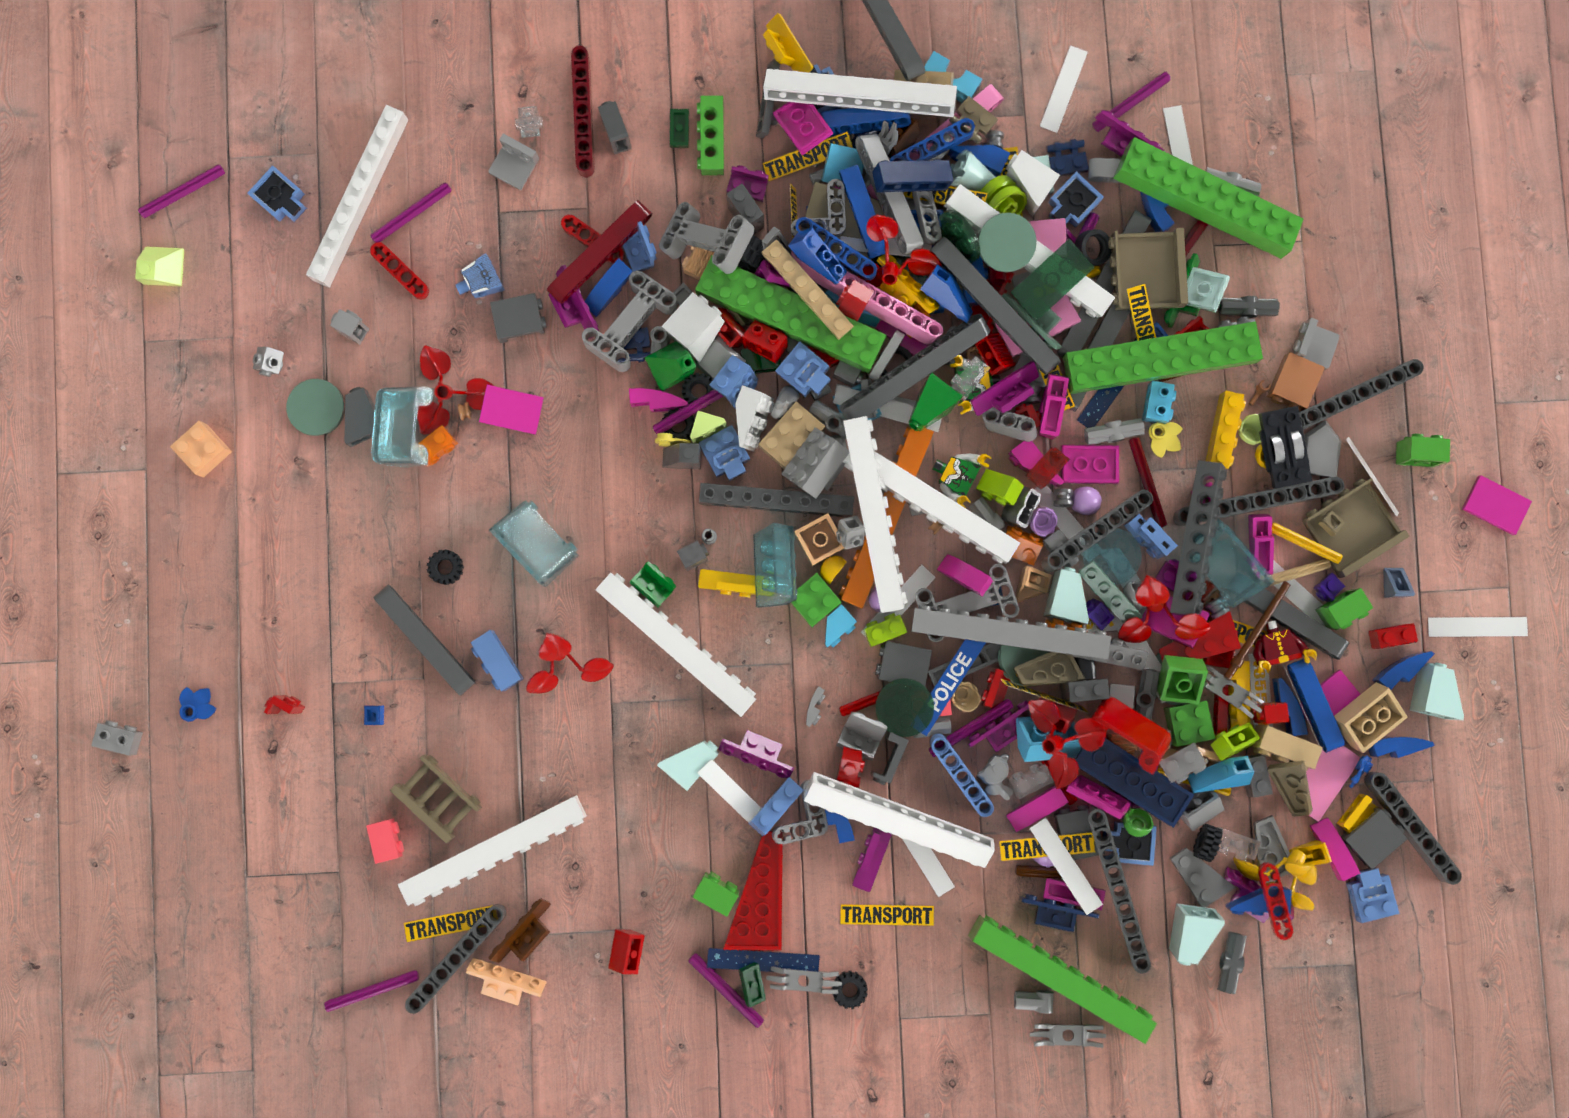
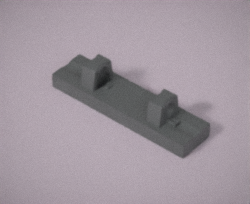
(766, 116)
(986, 657)

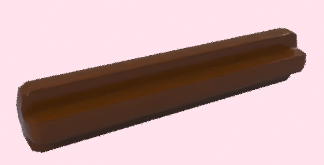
(1037, 871)

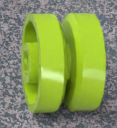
(1005, 195)

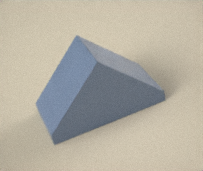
(1396, 583)

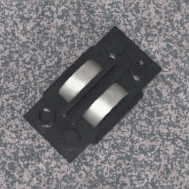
(1284, 447)

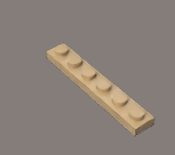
(807, 289)

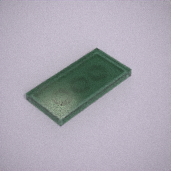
(1052, 279)

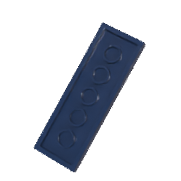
(1125, 776)

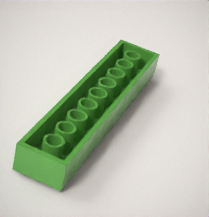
(1208, 198)
(788, 313)
(1162, 357)
(1064, 980)

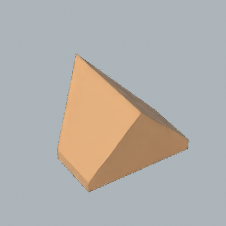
(1032, 583)

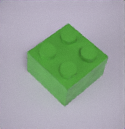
(1423, 451)
(815, 600)
(1344, 609)
(1181, 679)
(1189, 723)
(716, 893)

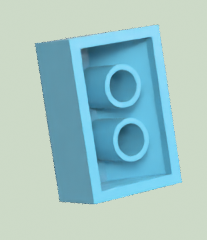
(1031, 738)

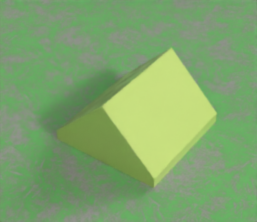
(706, 426)

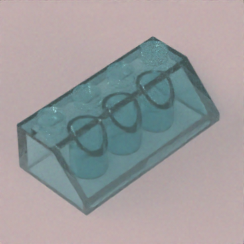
(775, 566)

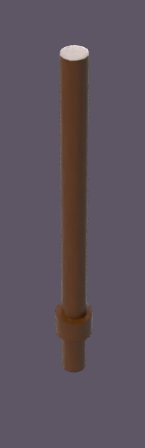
(1237, 661)

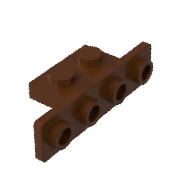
(525, 935)

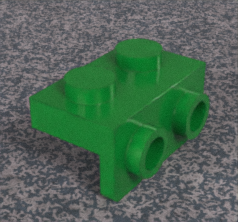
(653, 584)

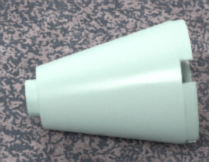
(970, 172)

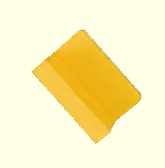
(1356, 813)

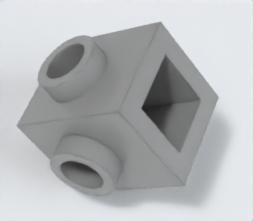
(268, 361)
(850, 532)

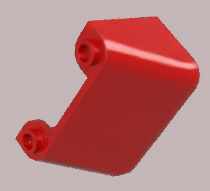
(1136, 729)

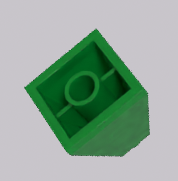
(670, 365)
(933, 403)

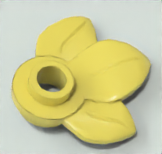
(667, 439)
(1166, 440)

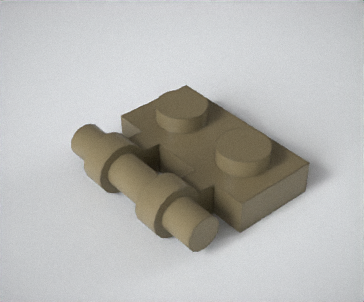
(979, 115)

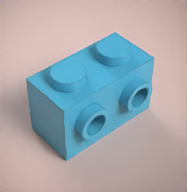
(1159, 402)

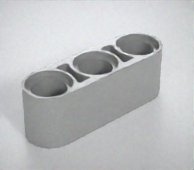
(1103, 169)
(1015, 430)

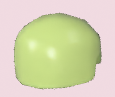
(1250, 429)

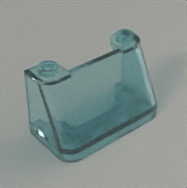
(396, 426)
(534, 543)
(1234, 567)

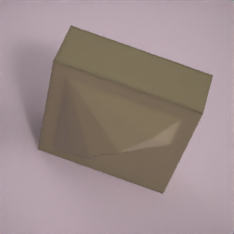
(1331, 523)

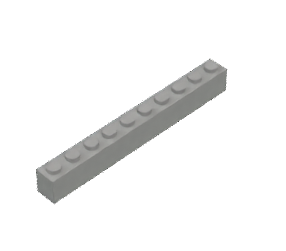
(1011, 633)

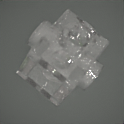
(529, 121)

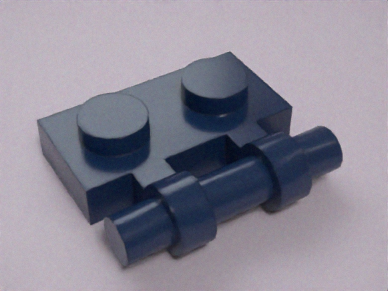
(1070, 163)
(638, 341)

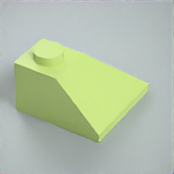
(160, 266)

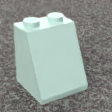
(1067, 597)
(1437, 693)
(686, 764)
(1193, 932)

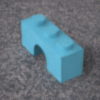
(966, 85)

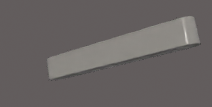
(892, 203)

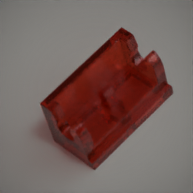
(1047, 467)

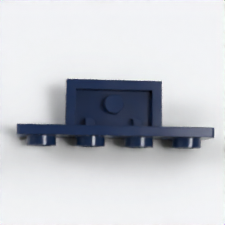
(1055, 915)

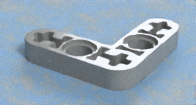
(828, 222)
(807, 824)

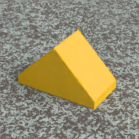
(1315, 851)

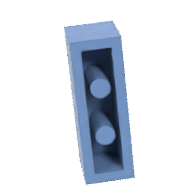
(496, 661)
(776, 806)

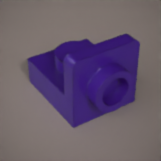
(1329, 588)
(1098, 613)

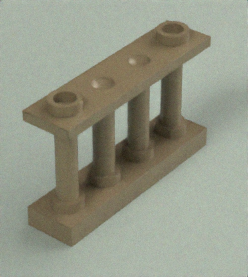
(431, 817)

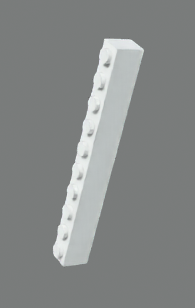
(860, 92)
(357, 196)
(977, 213)
(944, 510)
(874, 514)
(675, 644)
(899, 820)
(492, 850)

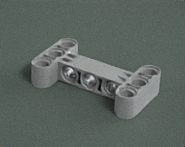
(726, 244)
(630, 321)
(972, 601)

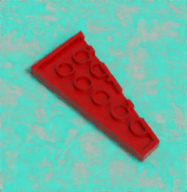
(759, 911)

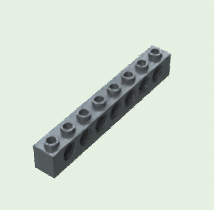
(1204, 472)
(775, 500)

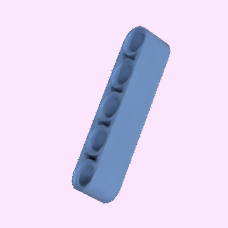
(965, 783)

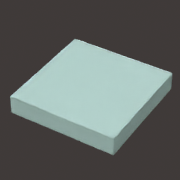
(1206, 289)

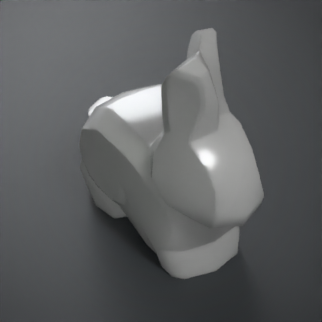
(784, 401)
(994, 775)

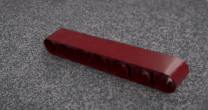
(582, 102)
(599, 252)

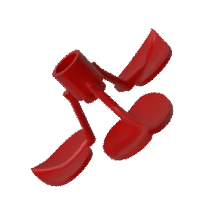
(921, 261)
(432, 365)
(1154, 597)
(556, 649)
(1090, 735)

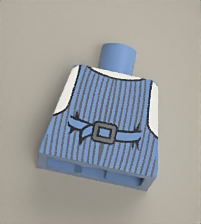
(480, 278)

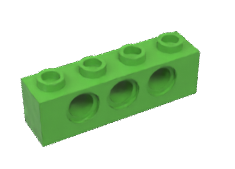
(711, 106)

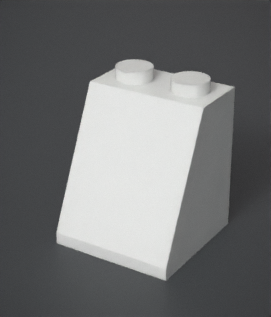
(1033, 179)
(694, 325)

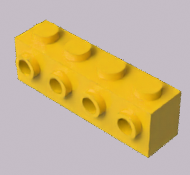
(1225, 427)

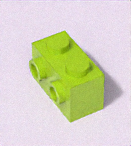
(999, 487)
(884, 631)
(1234, 741)

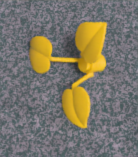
(1294, 865)

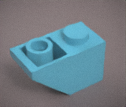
(838, 623)

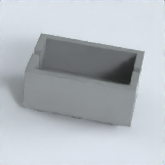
(815, 462)

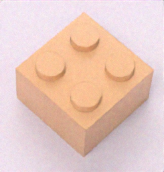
(200, 449)
(819, 539)

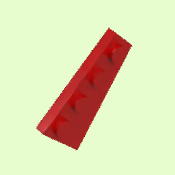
(1218, 640)

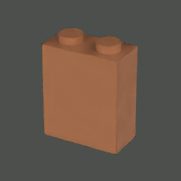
(1295, 381)

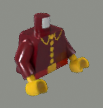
(1279, 647)

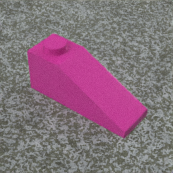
(1026, 457)

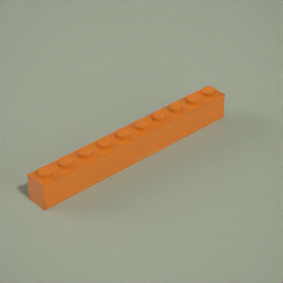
(862, 576)

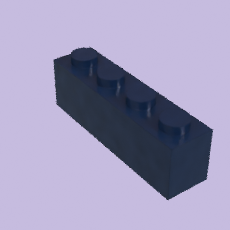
(912, 176)

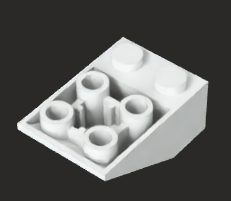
(751, 414)

